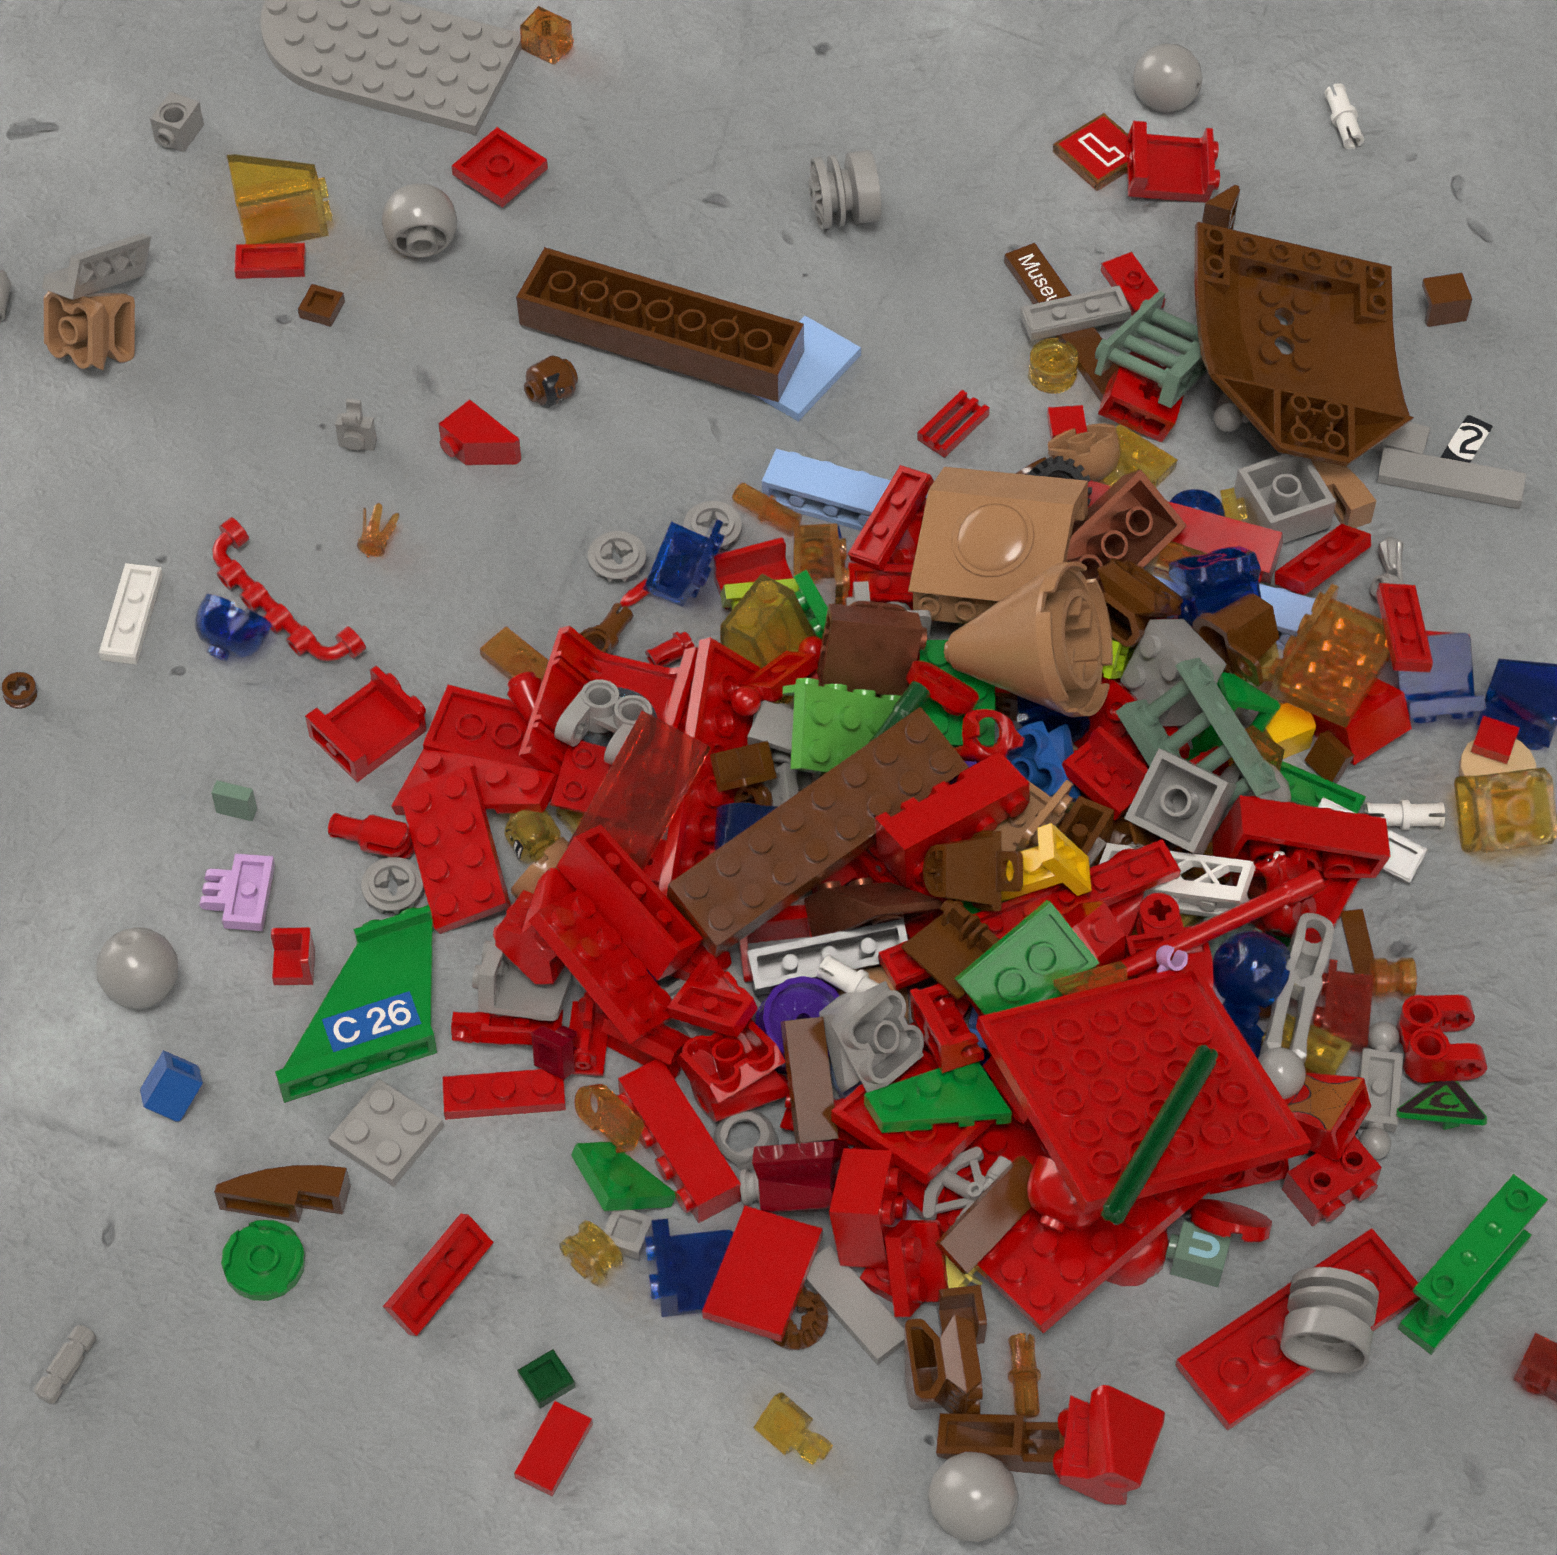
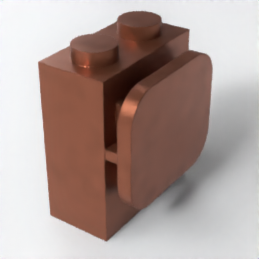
(870, 646)

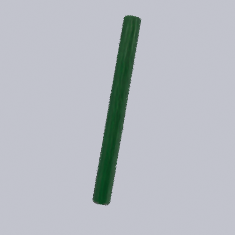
(1159, 1135)

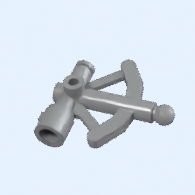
(969, 1191)

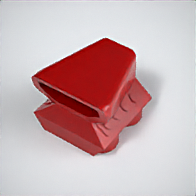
(520, 939)
(733, 1072)
(1106, 1444)

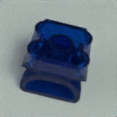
(1215, 580)
(1524, 697)

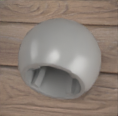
(419, 220)

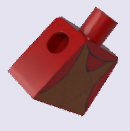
(1330, 1111)

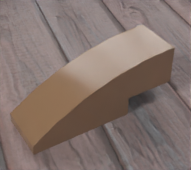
(1353, 499)

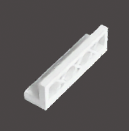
(1200, 896)

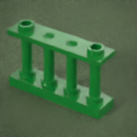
(1472, 1264)

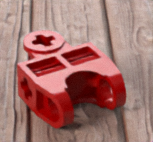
(1159, 921)

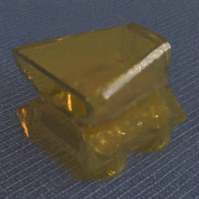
(1506, 810)

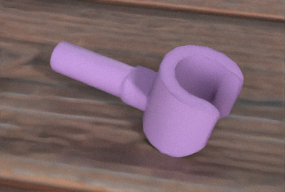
(1163, 958)

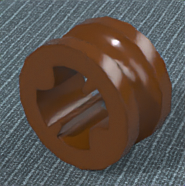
(12, 683)
(758, 791)

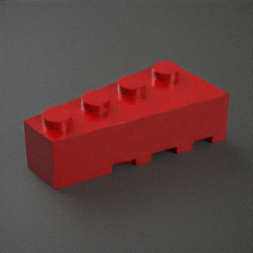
(950, 813)
(1332, 839)

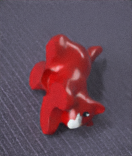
(1278, 869)

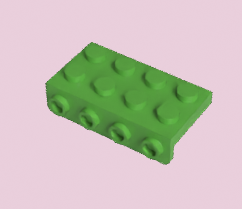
(832, 722)

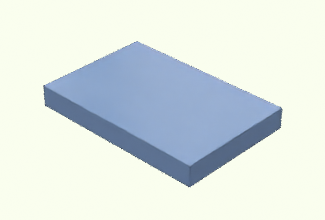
(821, 365)

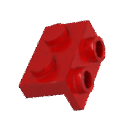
(1106, 772)

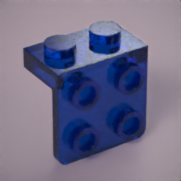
(1447, 686)
(684, 1267)

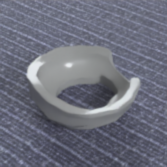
(744, 1158)

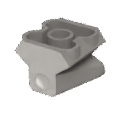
(870, 1037)

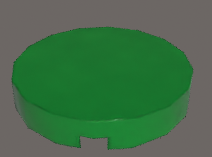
(263, 1260)

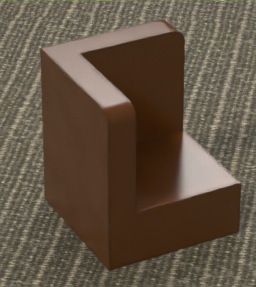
(1447, 299)
(743, 766)
(965, 1302)

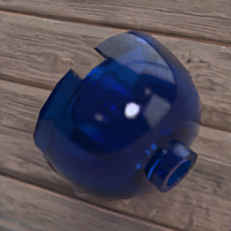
(229, 628)
(1250, 968)

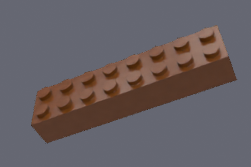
(661, 324)
(812, 833)

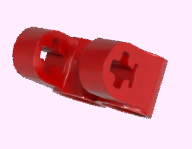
(1428, 1050)

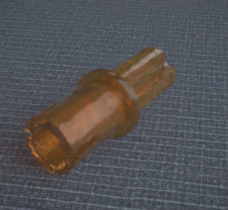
(766, 507)
(1024, 1375)

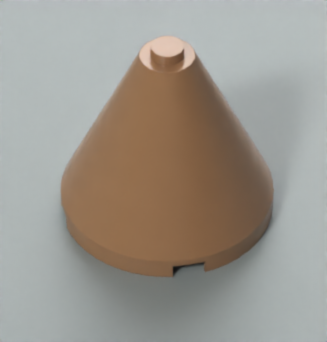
(1042, 642)

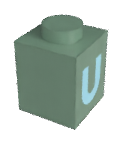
(1198, 1254)

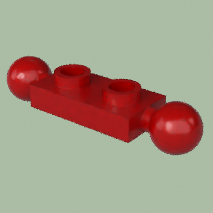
(782, 671)

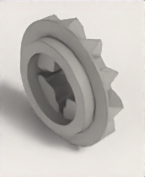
(701, 515)
(628, 548)
(376, 880)

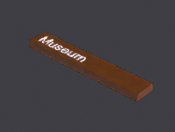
(1042, 285)

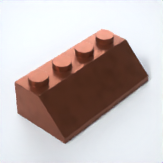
(1124, 524)

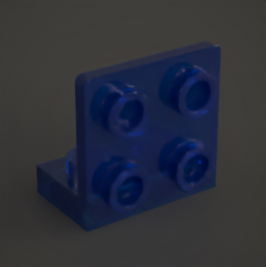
(683, 562)

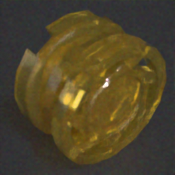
(1053, 365)
(591, 1252)

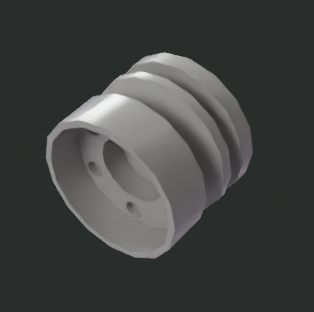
(845, 189)
(1330, 1320)

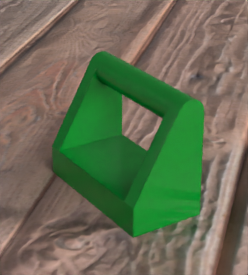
(1242, 695)

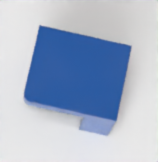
(171, 1086)

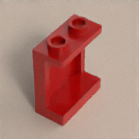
(1171, 165)
(368, 725)

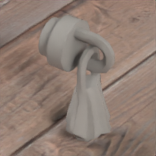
(1391, 554)

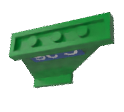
(374, 1010)

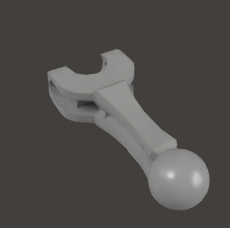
(1305, 984)

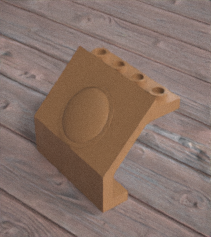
(990, 537)

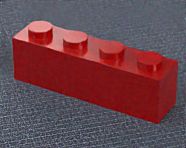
(629, 902)
(679, 1141)

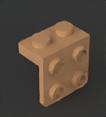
(1021, 831)

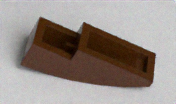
(285, 1191)
(1009, 1438)

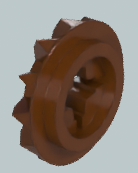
(812, 1324)

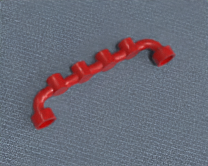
(256, 596)

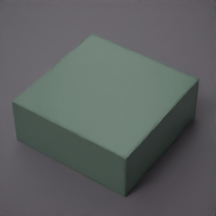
(234, 800)

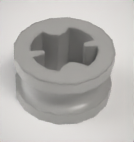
(749, 1187)

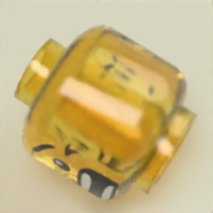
(531, 834)

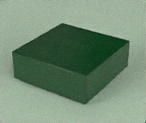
(546, 1378)

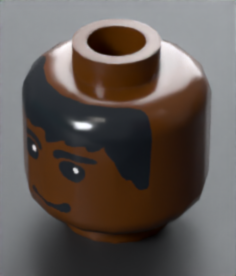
(550, 381)

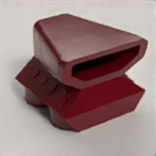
(797, 1174)

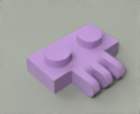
(240, 891)

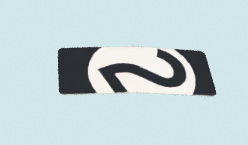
(1467, 439)

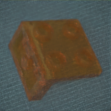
(823, 556)

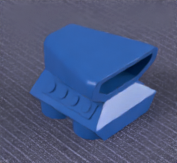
(1042, 757)

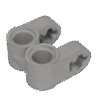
(601, 710)

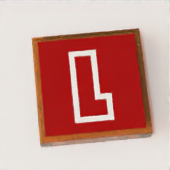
(1095, 151)

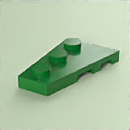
(937, 1098)

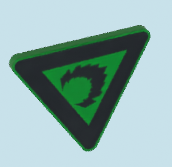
(1443, 1103)

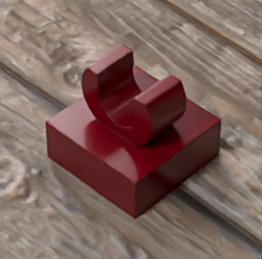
(554, 1050)

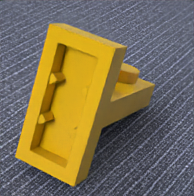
(1052, 863)

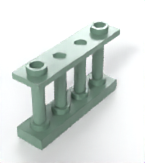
(1181, 370)
(1148, 734)

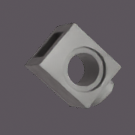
(177, 122)

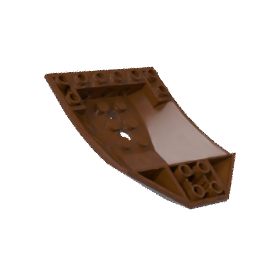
(1341, 380)

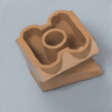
(90, 327)

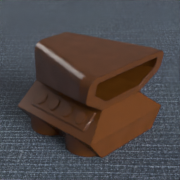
(1134, 599)
(943, 1369)

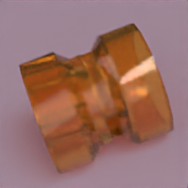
(1394, 977)

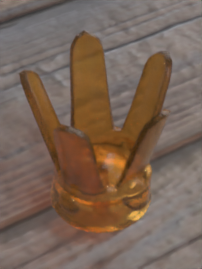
(372, 541)

